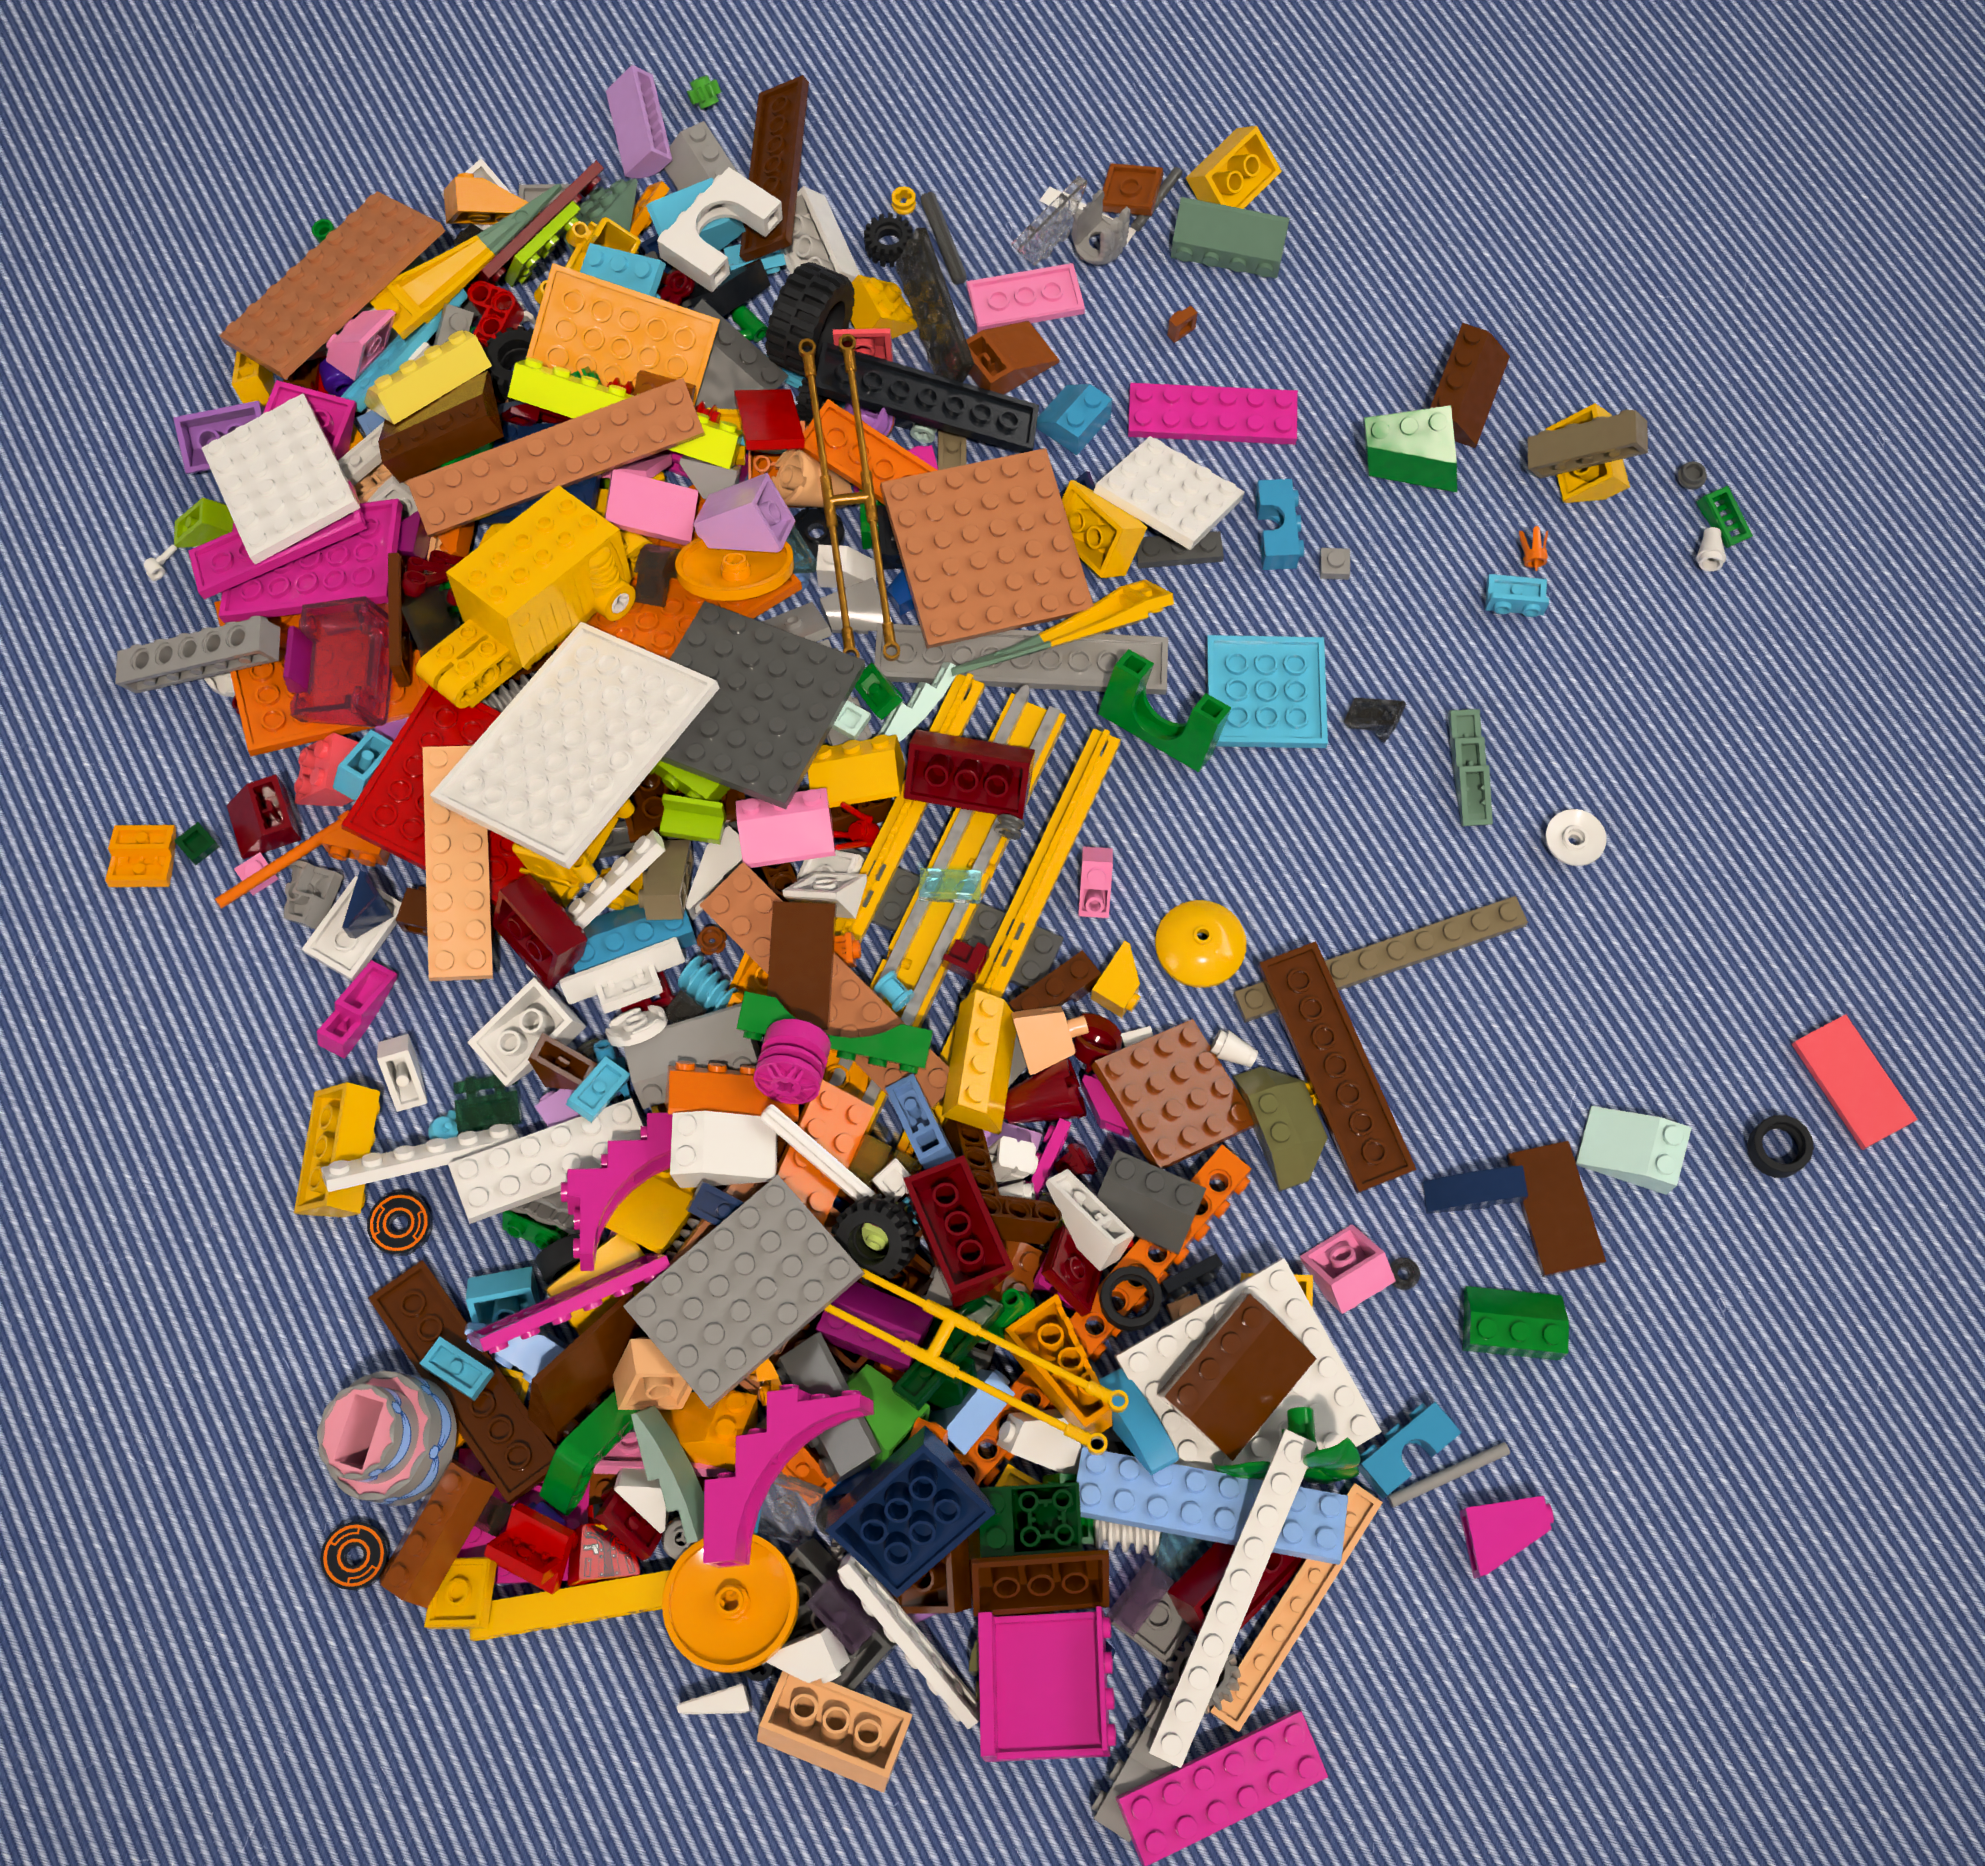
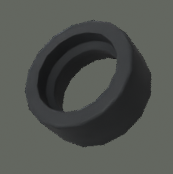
(1794, 1129)
(557, 1258)
(1136, 1274)

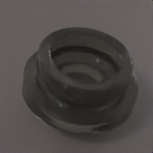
(1413, 1272)

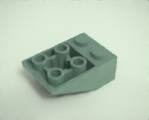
(613, 203)

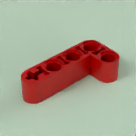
(493, 310)

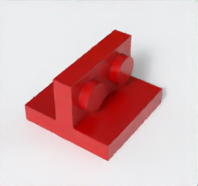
(533, 1548)

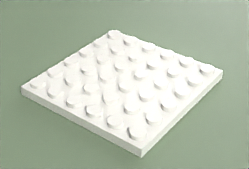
(1324, 1386)

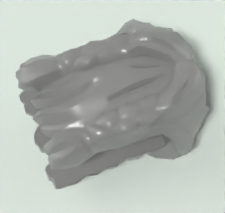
(1092, 222)

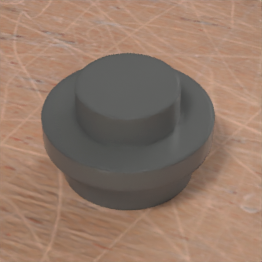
(1692, 475)

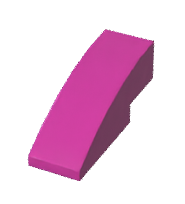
(356, 1009)

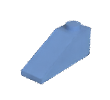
(920, 1122)

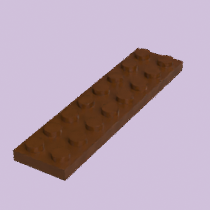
(777, 161)
(1336, 1067)
(495, 1423)

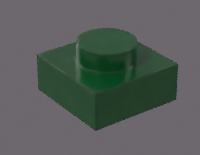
(196, 843)

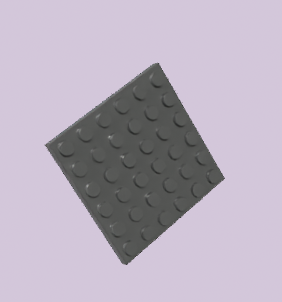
(771, 704)

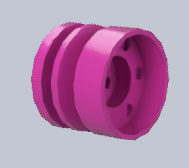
(792, 1061)

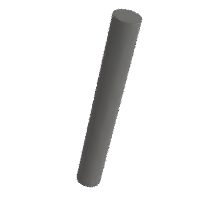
(1164, 189)

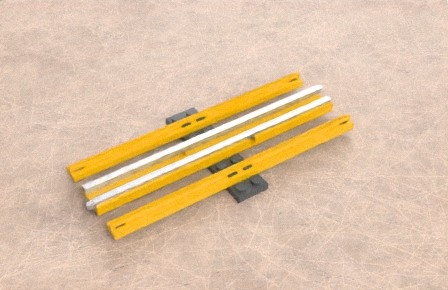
(928, 929)

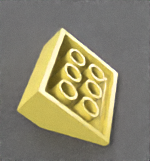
(428, 377)

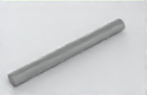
(1448, 1474)

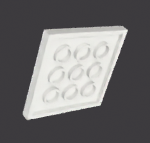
(1169, 492)

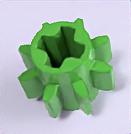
(704, 91)

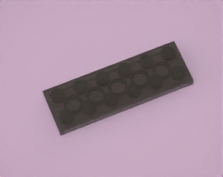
(933, 308)

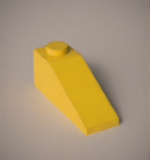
(251, 380)

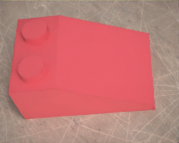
(868, 341)

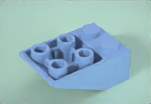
(529, 1354)

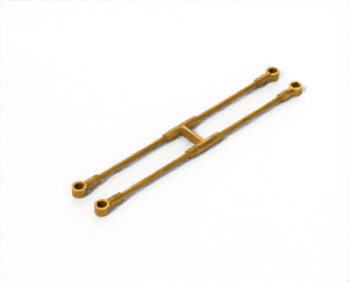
(831, 501)

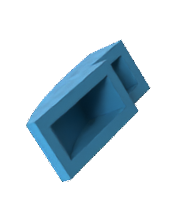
(1139, 1425)

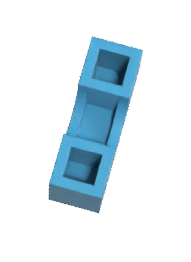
(1277, 503)
(1428, 1429)

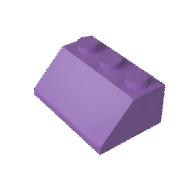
(203, 427)

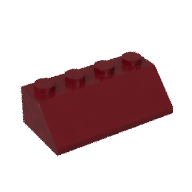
(968, 773)
(958, 1230)
(1198, 1586)

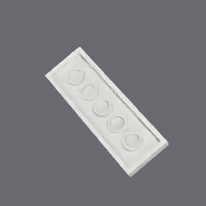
(539, 1162)

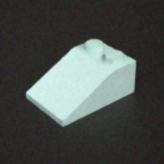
(1634, 1148)

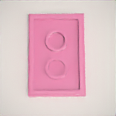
(651, 507)

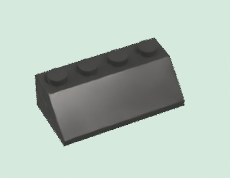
(845, 1447)

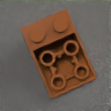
(1008, 356)

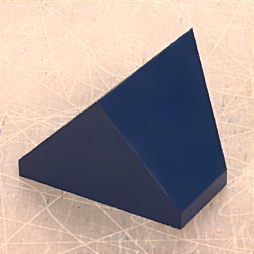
(365, 908)

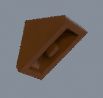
(558, 1064)

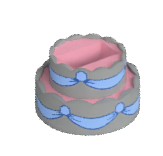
(388, 1437)

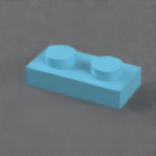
(598, 1089)
(457, 1368)

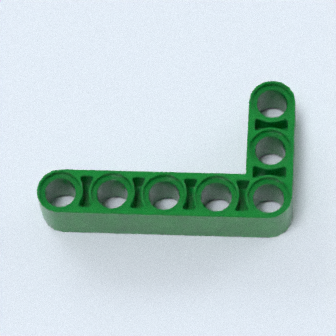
(581, 1452)

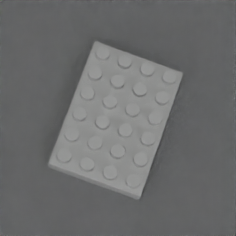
(743, 1291)

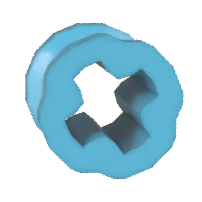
(894, 991)

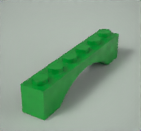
(901, 1045)

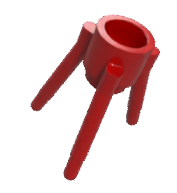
(861, 832)

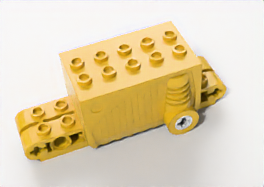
(530, 593)

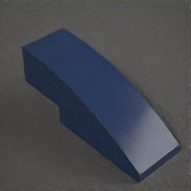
(1475, 1190)

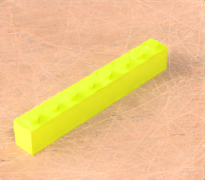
(576, 396)

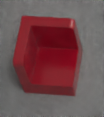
(966, 959)

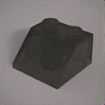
(430, 617)

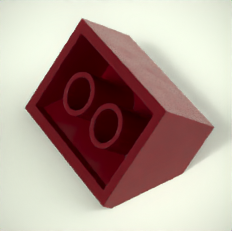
(538, 930)

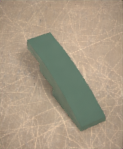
(1470, 767)
(667, 1461)

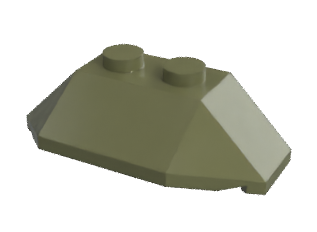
(1283, 1124)

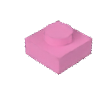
(250, 867)

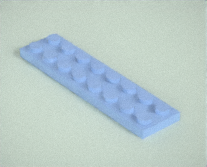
(1204, 1505)

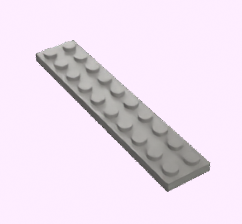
(1071, 666)

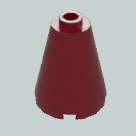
(1046, 1096)

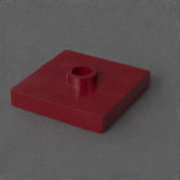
(1071, 1272)

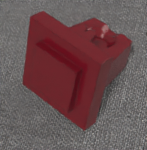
(1077, 1161)

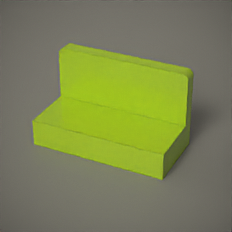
(692, 819)

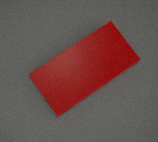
(769, 419)

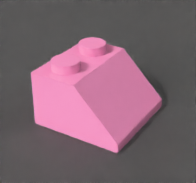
(360, 342)
(1348, 1268)

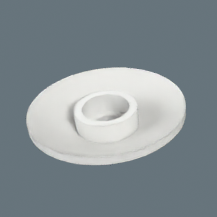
(1580, 826)

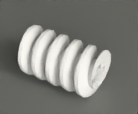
(1125, 1535)

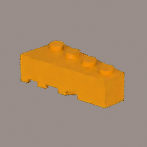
(1051, 1336)

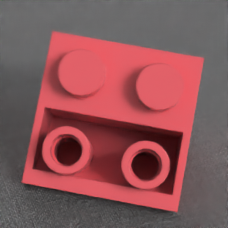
(318, 771)

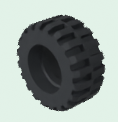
(810, 308)

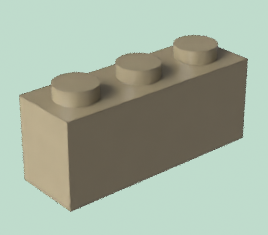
(668, 882)

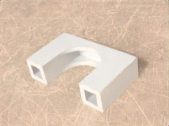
(727, 197)

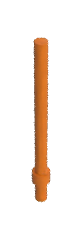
(278, 864)

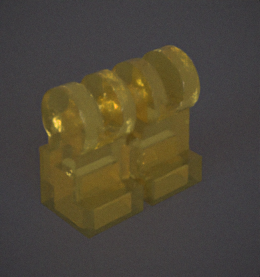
(872, 1158)

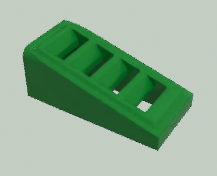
(1730, 506)

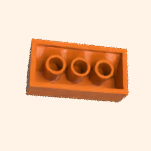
(718, 1091)

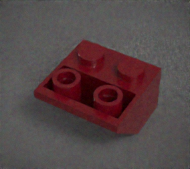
(262, 817)

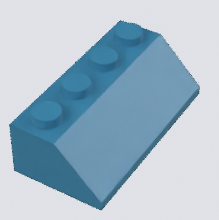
(629, 931)

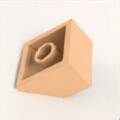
(648, 1379)

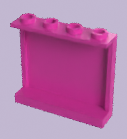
(1045, 1686)

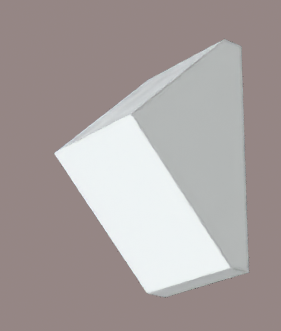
(643, 1496)

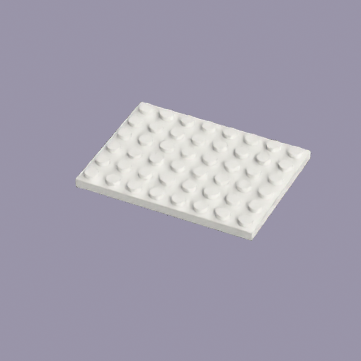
(575, 744)

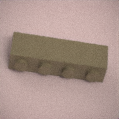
(1588, 444)

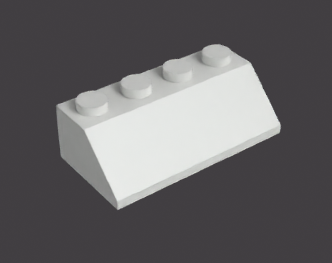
(818, 237)

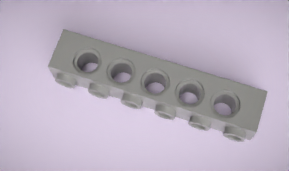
(198, 655)

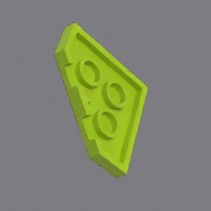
(541, 245)

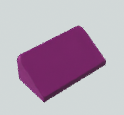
(297, 661)

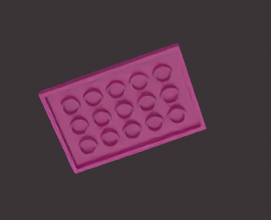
(336, 572)

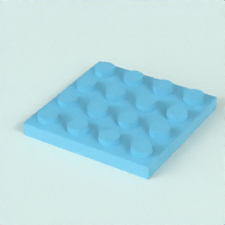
(1272, 690)

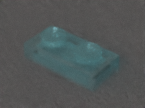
(950, 885)

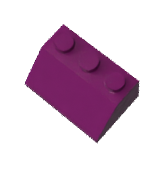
(882, 1311)

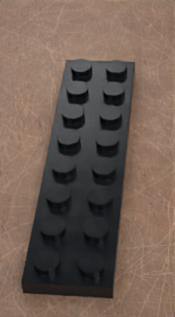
(929, 399)

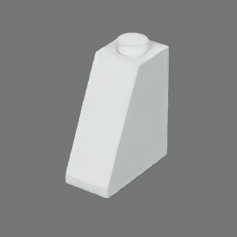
(1040, 1442)

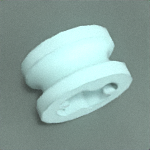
(923, 433)

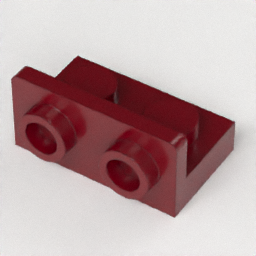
(628, 1525)

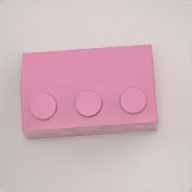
(785, 835)

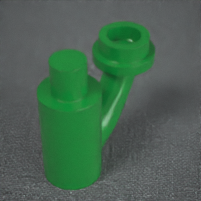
(750, 324)

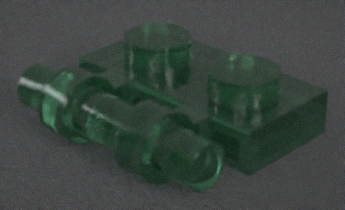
(488, 1110)

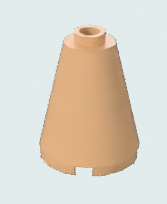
(800, 480)

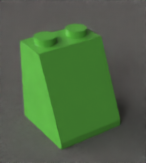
(892, 1416)

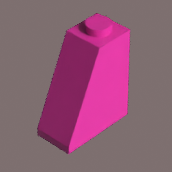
(1503, 1530)

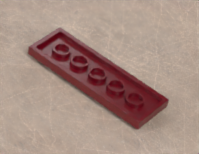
(581, 186)

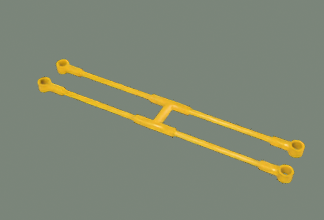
(952, 1319)

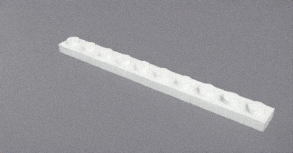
(1232, 1599)

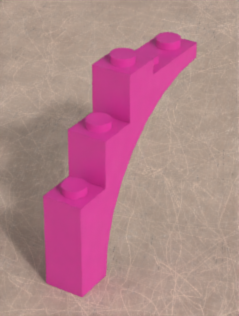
(597, 1192)
(737, 1497)

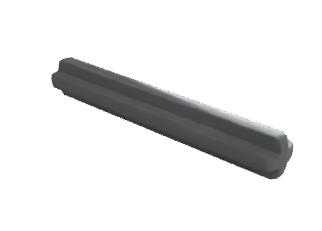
(943, 238)

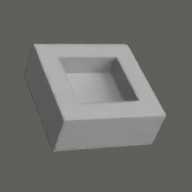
(1334, 563)

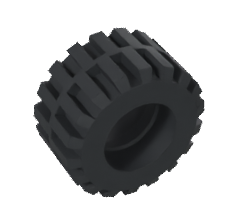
(504, 353)
(892, 1220)

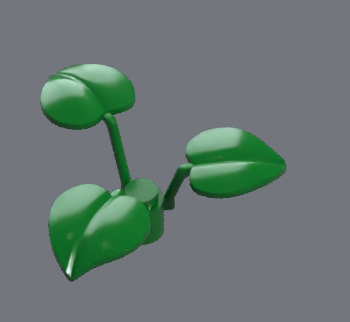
(1326, 1464)

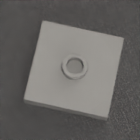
(803, 622)

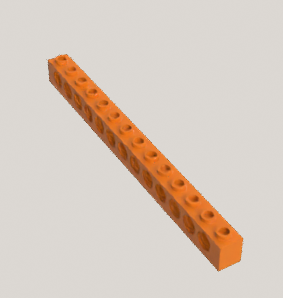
(1221, 1166)

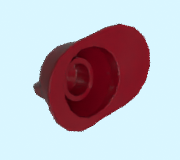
(1101, 1040)

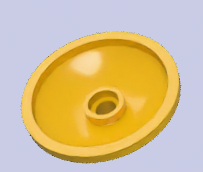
(1195, 960)

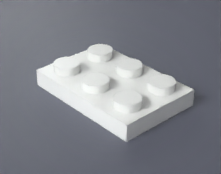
(336, 949)

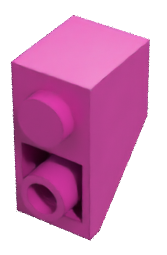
(1102, 1106)

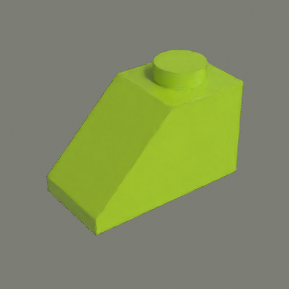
(202, 523)

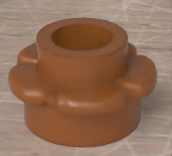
(711, 933)

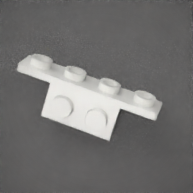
(624, 978)

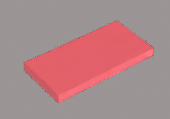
(1854, 1082)

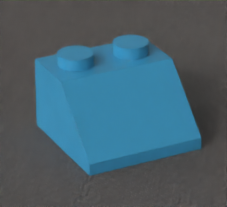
(1075, 416)

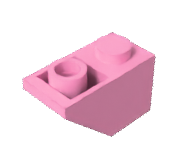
(1095, 882)

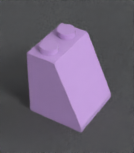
(745, 517)

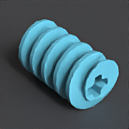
(704, 986)

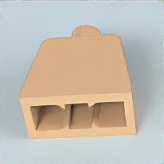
(1046, 1036)

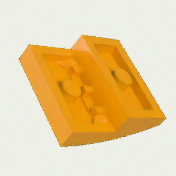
(141, 856)

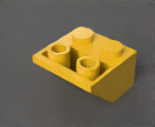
(880, 306)

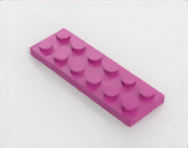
(1213, 413)
(226, 563)
(559, 1307)
(1221, 1787)

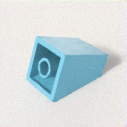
(667, 209)

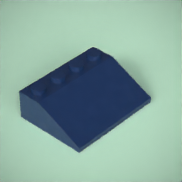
(909, 1512)

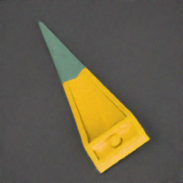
(424, 289)
(1117, 610)

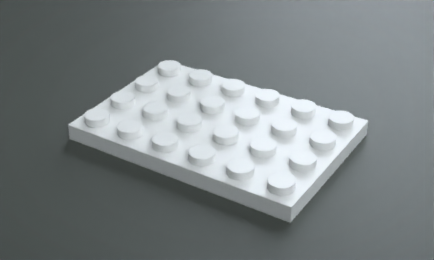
(279, 478)

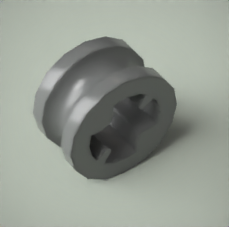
(1009, 826)

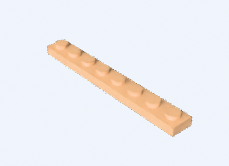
(1292, 1615)

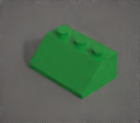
(1515, 1323)

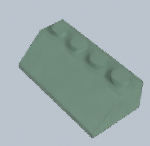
(1229, 237)

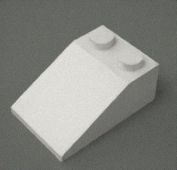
(515, 1029)
(721, 1149)

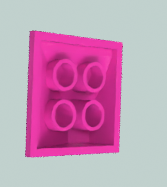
(333, 413)

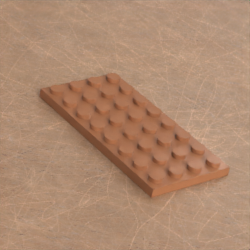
(331, 284)

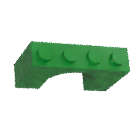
(1129, 708)

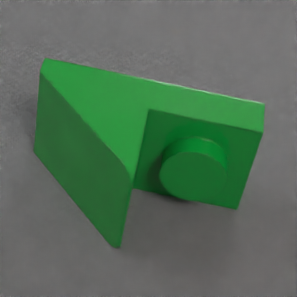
(878, 691)

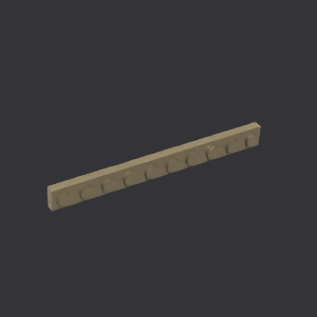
(1401, 951)

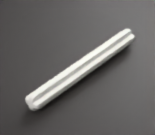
(815, 1153)

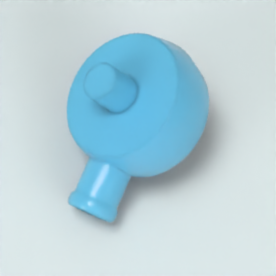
(443, 1126)

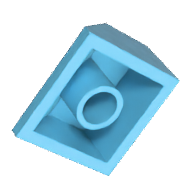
(501, 1294)

